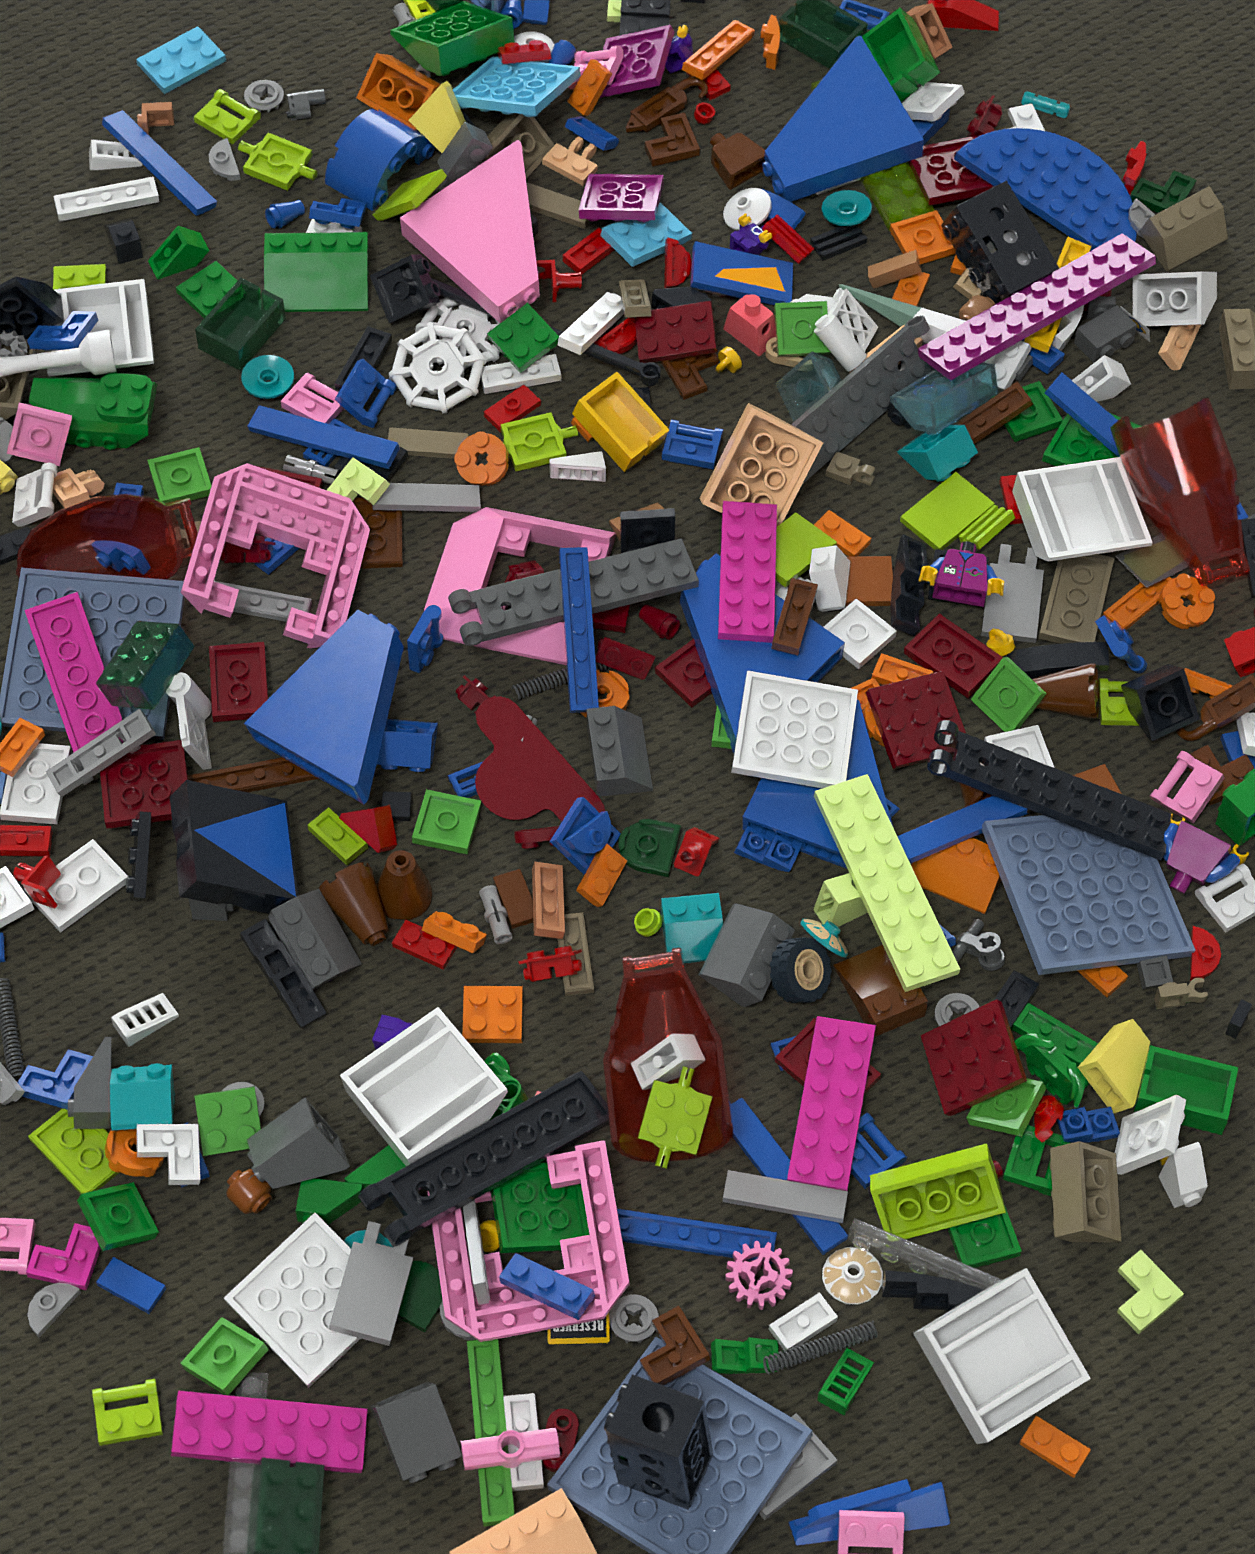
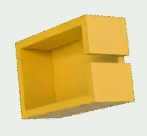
(620, 421)

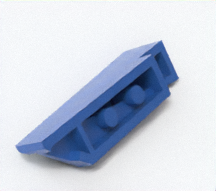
(921, 1510)

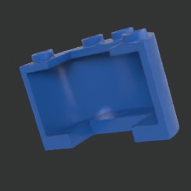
(370, 153)

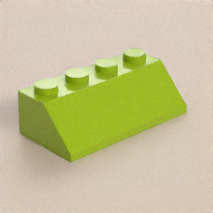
(937, 1193)

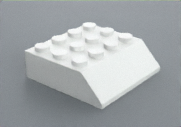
(123, 311)
(1080, 510)
(424, 1088)
(1001, 1356)

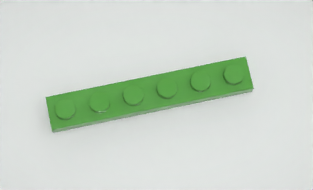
(490, 1422)

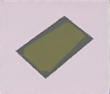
(1152, 562)

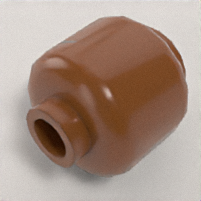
(248, 1192)

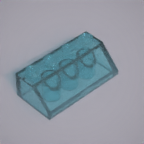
(937, 402)

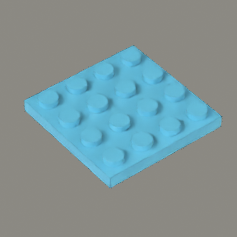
(515, 86)

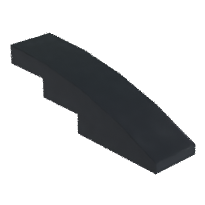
(907, 591)
(1059, 657)
(282, 973)
(927, 1290)

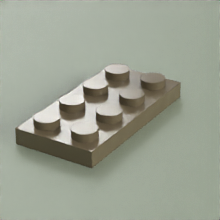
(1076, 599)

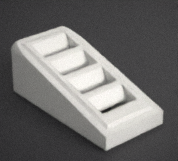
(101, 160)
(579, 467)
(140, 1031)

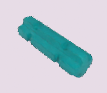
(1046, 104)

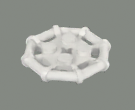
(459, 318)
(441, 381)

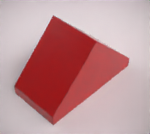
(373, 826)

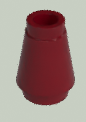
(660, 621)

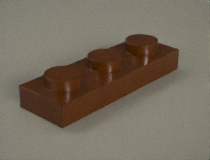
(996, 412)
(794, 616)

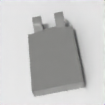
(1019, 606)
(371, 1289)
(806, 1469)

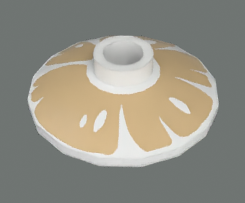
(852, 1288)

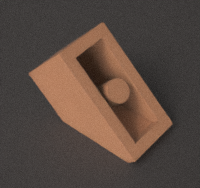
(931, 29)

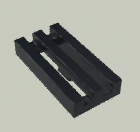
(836, 237)

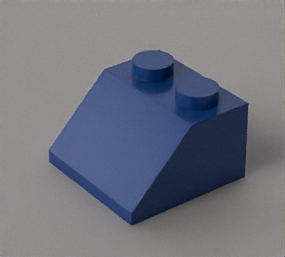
(408, 745)

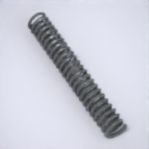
(546, 682)
(4, 1034)
(820, 1349)

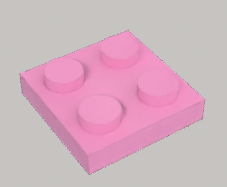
(39, 434)

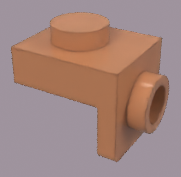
(155, 115)

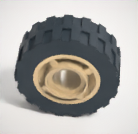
(800, 970)

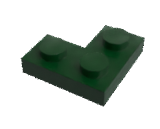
(1160, 198)

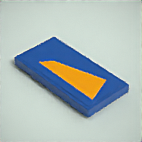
(741, 274)

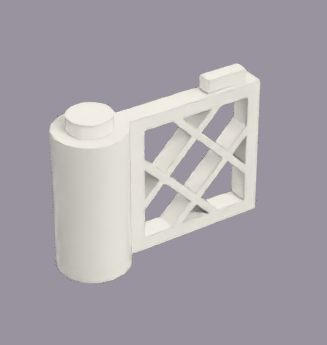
(840, 336)
(192, 711)

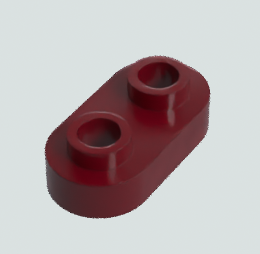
(530, 837)
(566, 1436)

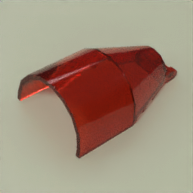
(1187, 488)
(649, 1011)

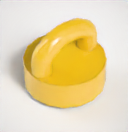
(728, 359)
(1000, 642)
(489, 1236)

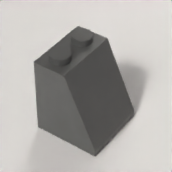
(296, 1148)
(417, 1431)

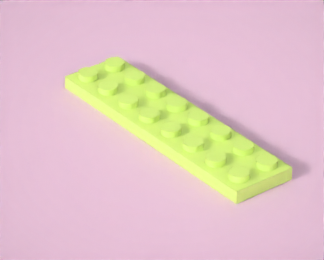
(886, 883)

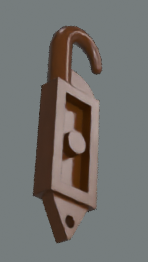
(662, 105)
(1223, 709)

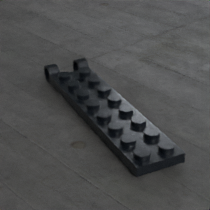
(1049, 791)
(489, 1155)

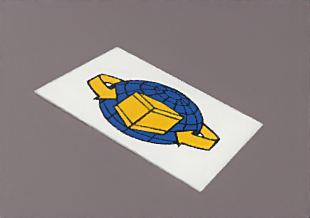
(1141, 329)

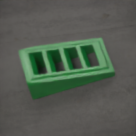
(835, 1401)

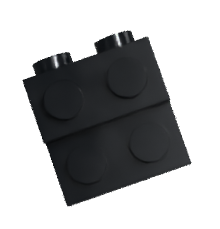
(643, 15)
(406, 288)

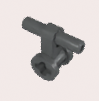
(985, 946)

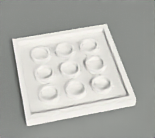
(794, 730)
(294, 1298)

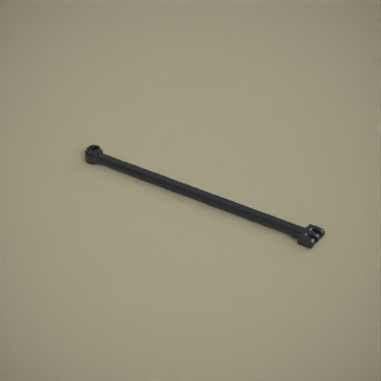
(648, 372)

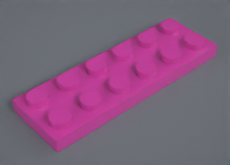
(747, 572)
(72, 668)
(831, 1103)
(266, 1428)

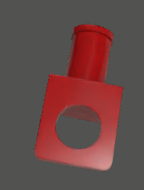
(558, 280)
(694, 851)
(38, 880)

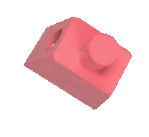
(751, 323)

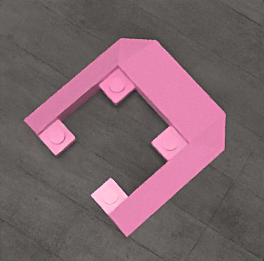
(291, 512)
(470, 559)
(589, 1259)

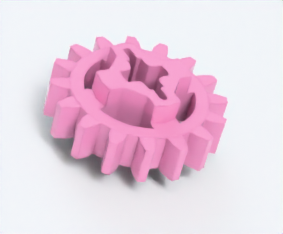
(747, 1272)

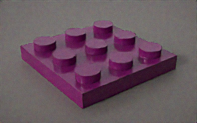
(642, 60)
(621, 197)

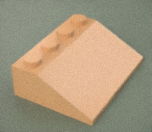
(762, 463)
(542, 1528)

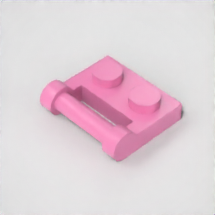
(614, 55)
(309, 405)
(1194, 792)
(16, 1236)
(870, 1530)

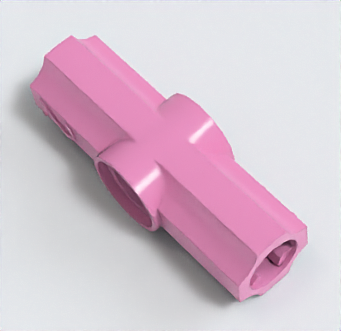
(531, 1445)

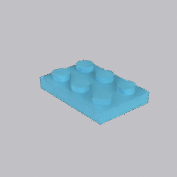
(181, 60)
(645, 240)

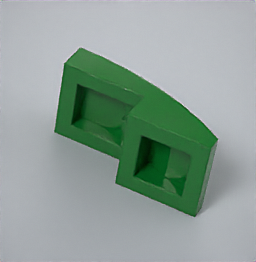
(742, 1357)

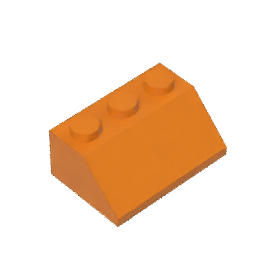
(395, 88)
(961, 874)

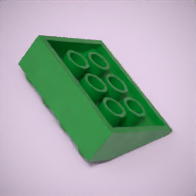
(454, 37)
(318, 270)

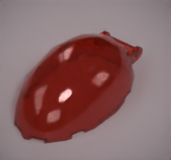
(128, 518)

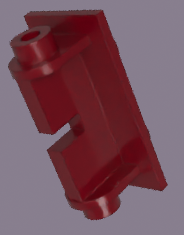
(987, 114)
(256, 554)
(624, 658)
(472, 693)

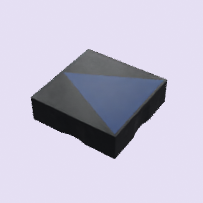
(232, 847)

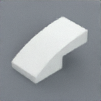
(1066, 328)

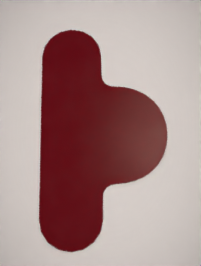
(524, 774)

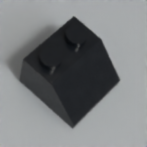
(1161, 701)

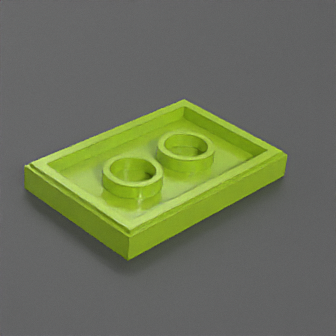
(410, 195)
(946, 512)
(794, 547)
(74, 1152)

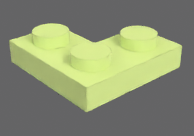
(359, 480)
(1154, 1292)

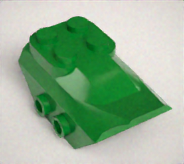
(103, 411)

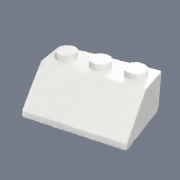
(1174, 298)

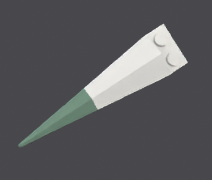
(1006, 362)

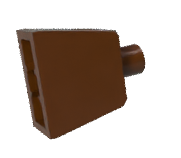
(736, 158)

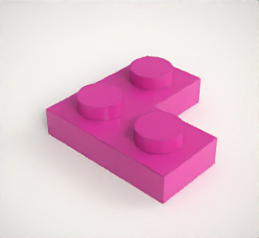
(69, 1266)

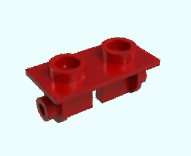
(563, 961)

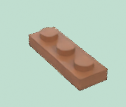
(548, 900)

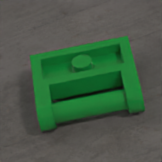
(1025, 1161)

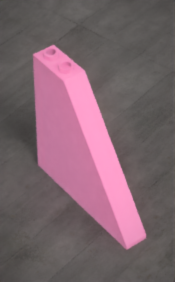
(482, 234)

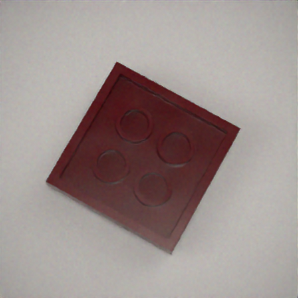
(943, 177)
(909, 715)
(143, 783)
(973, 1058)

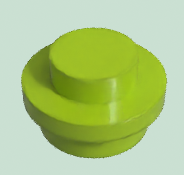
(648, 922)

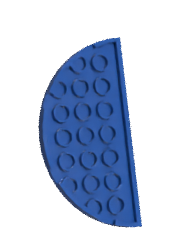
(1054, 181)

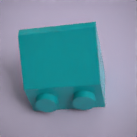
(940, 453)
(691, 924)
(141, 1096)

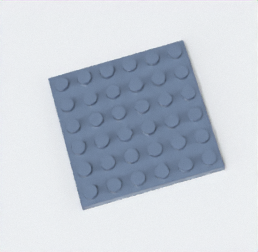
(111, 609)
(1084, 896)
(750, 1458)

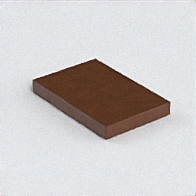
(385, 536)

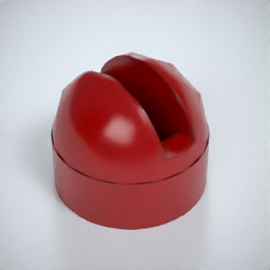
(708, 109)

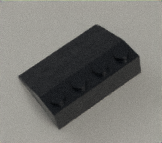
(27, 305)

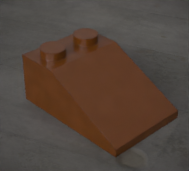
(878, 991)

